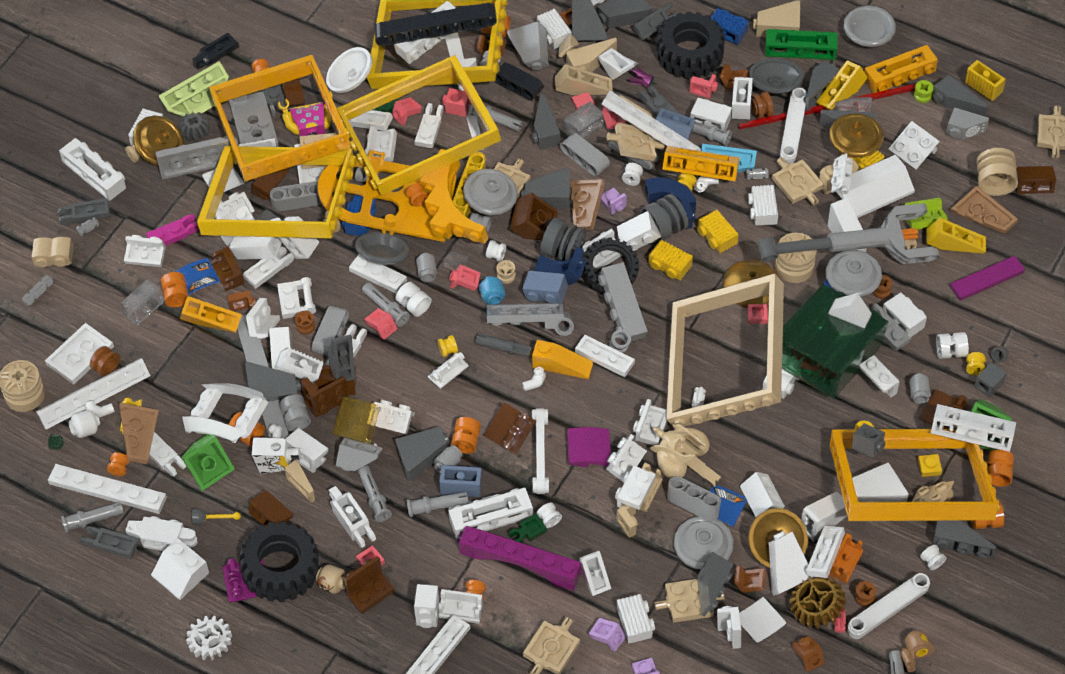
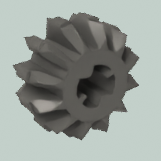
(194, 126)

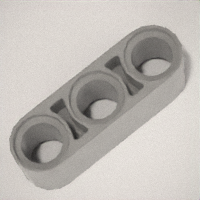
(584, 154)
(295, 196)
(330, 328)
(693, 498)

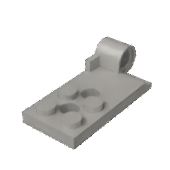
(252, 108)
(207, 154)
(535, 312)

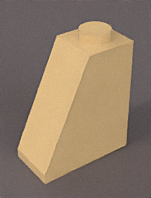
(779, 17)

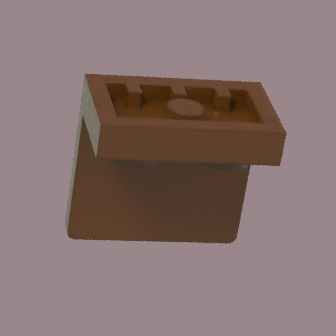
(324, 399)
(367, 585)

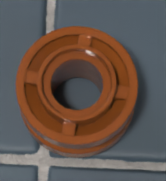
(762, 105)
(104, 361)

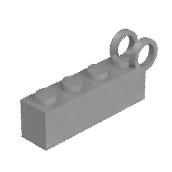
(623, 306)

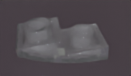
(858, 104)

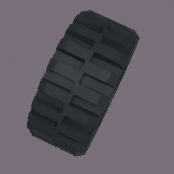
(690, 28)
(279, 539)

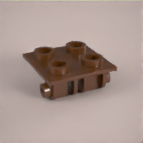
(942, 399)
(510, 428)

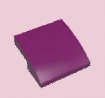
(588, 446)

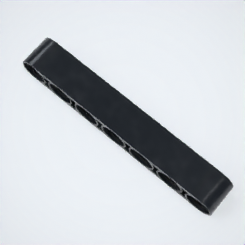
(435, 24)

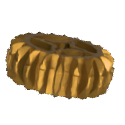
(829, 595)

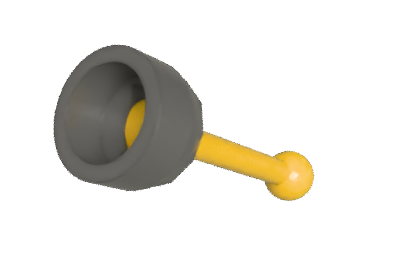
(199, 516)

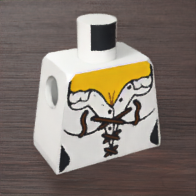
(273, 454)

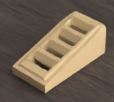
(298, 479)

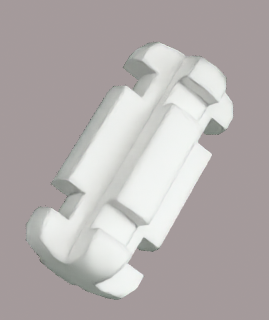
(698, 397)

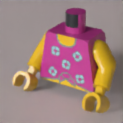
(307, 119)

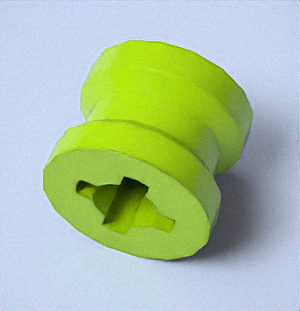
(923, 91)

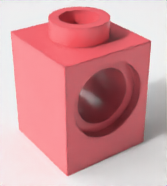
(456, 102)

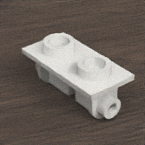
(842, 167)
(448, 370)

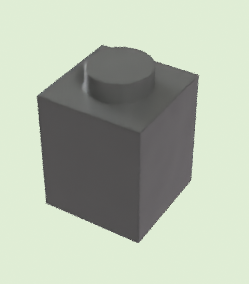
(990, 379)

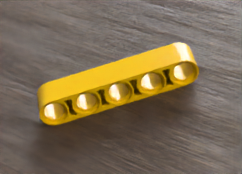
(475, 162)

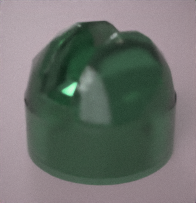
(55, 442)

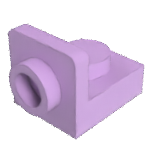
(613, 201)
(608, 632)
(645, 667)

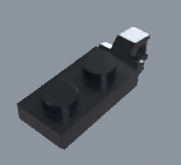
(215, 51)

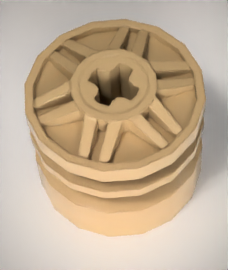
(997, 171)
(795, 266)
(21, 386)

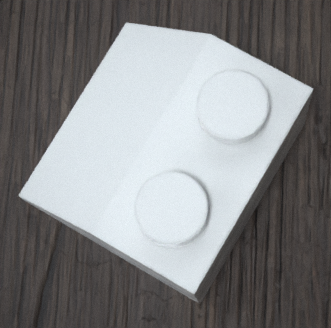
(179, 569)

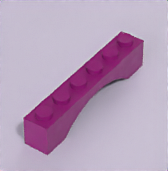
(555, 568)

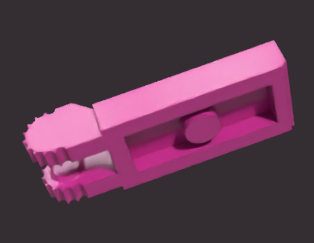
(176, 230)

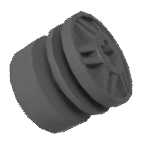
(668, 215)
(562, 240)

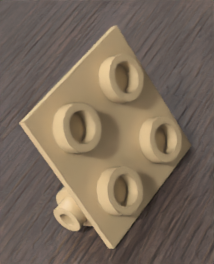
(938, 493)

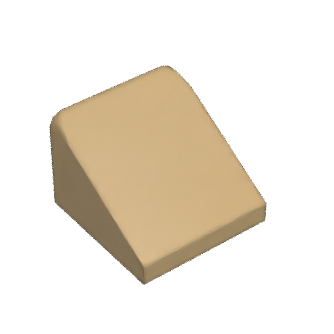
(568, 44)

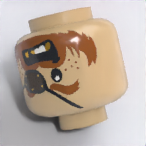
(331, 579)

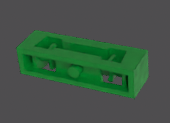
(801, 44)

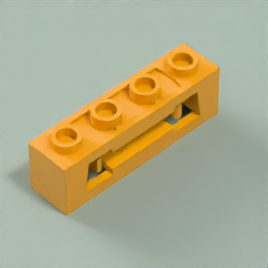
(900, 69)
(701, 163)

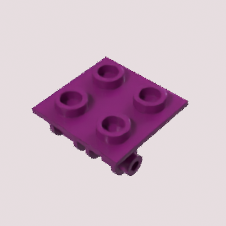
(234, 583)

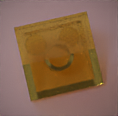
(356, 420)

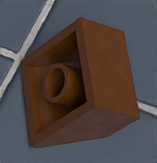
(532, 217)

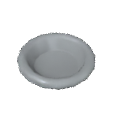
(869, 26)
(490, 192)
(854, 273)
(700, 538)

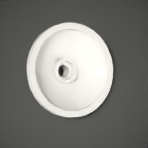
(349, 70)

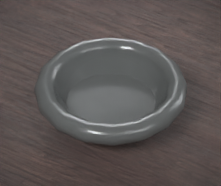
(382, 248)

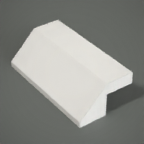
(878, 186)

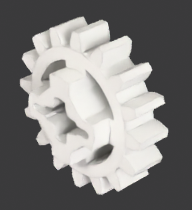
(211, 640)

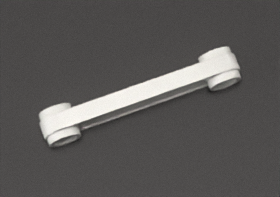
(793, 125)
(540, 483)
(888, 606)

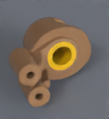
(917, 648)

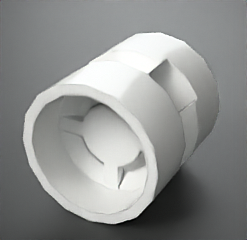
(414, 299)
(958, 343)

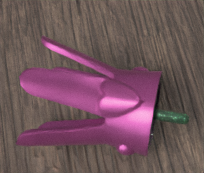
(642, 78)

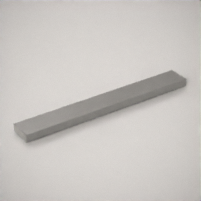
(255, 354)

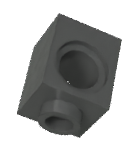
(868, 440)

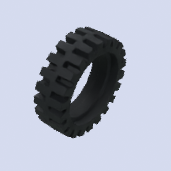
(617, 246)

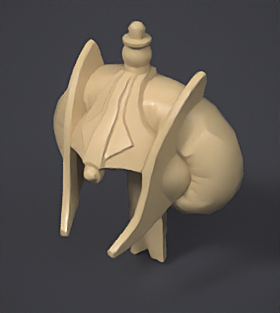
(680, 450)

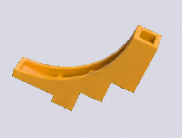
(447, 217)

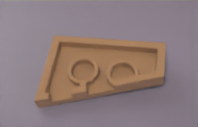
(586, 201)
(984, 210)
(138, 431)

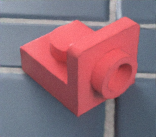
(703, 87)
(405, 108)
(612, 118)
(464, 277)
(381, 322)

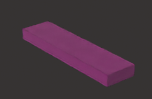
(987, 278)

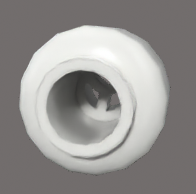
(84, 424)

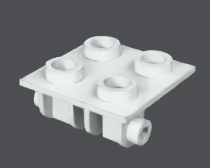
(914, 145)

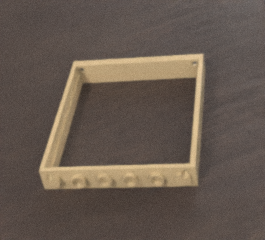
(713, 300)

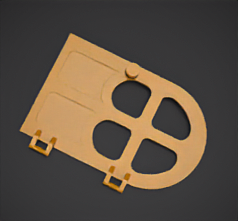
(409, 219)

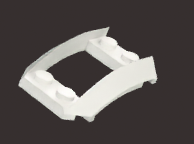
(245, 423)

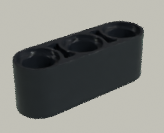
(518, 81)

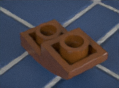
(293, 92)

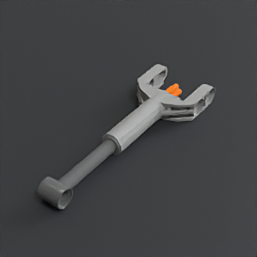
(888, 236)

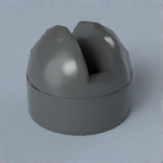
(996, 353)

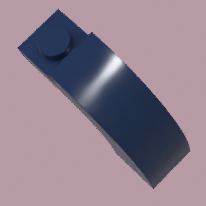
(659, 187)
(571, 268)

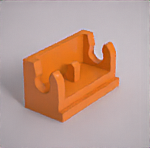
(846, 559)

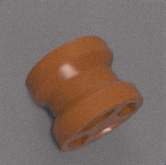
(884, 291)
(303, 318)
(862, 598)

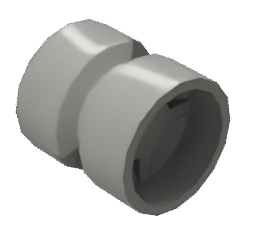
(294, 412)

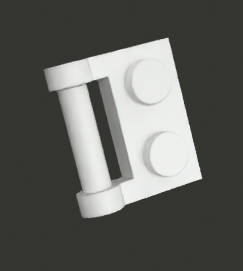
(289, 297)

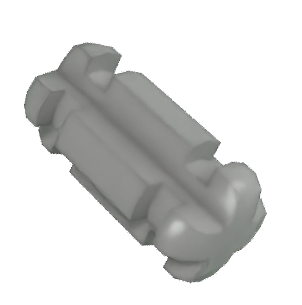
(757, 173)
(87, 226)

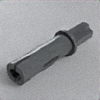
(503, 345)

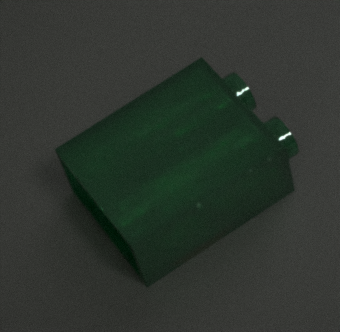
(826, 348)

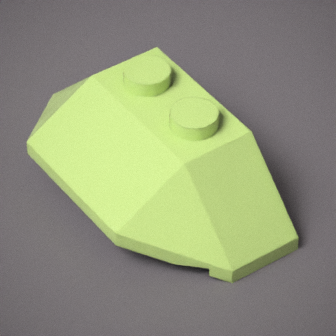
(194, 92)

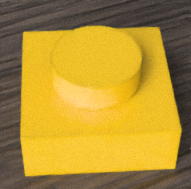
(929, 465)

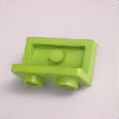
(934, 212)

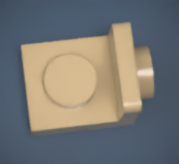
(627, 520)

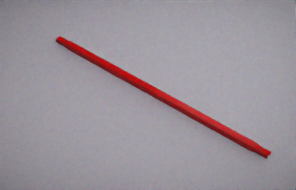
(816, 109)

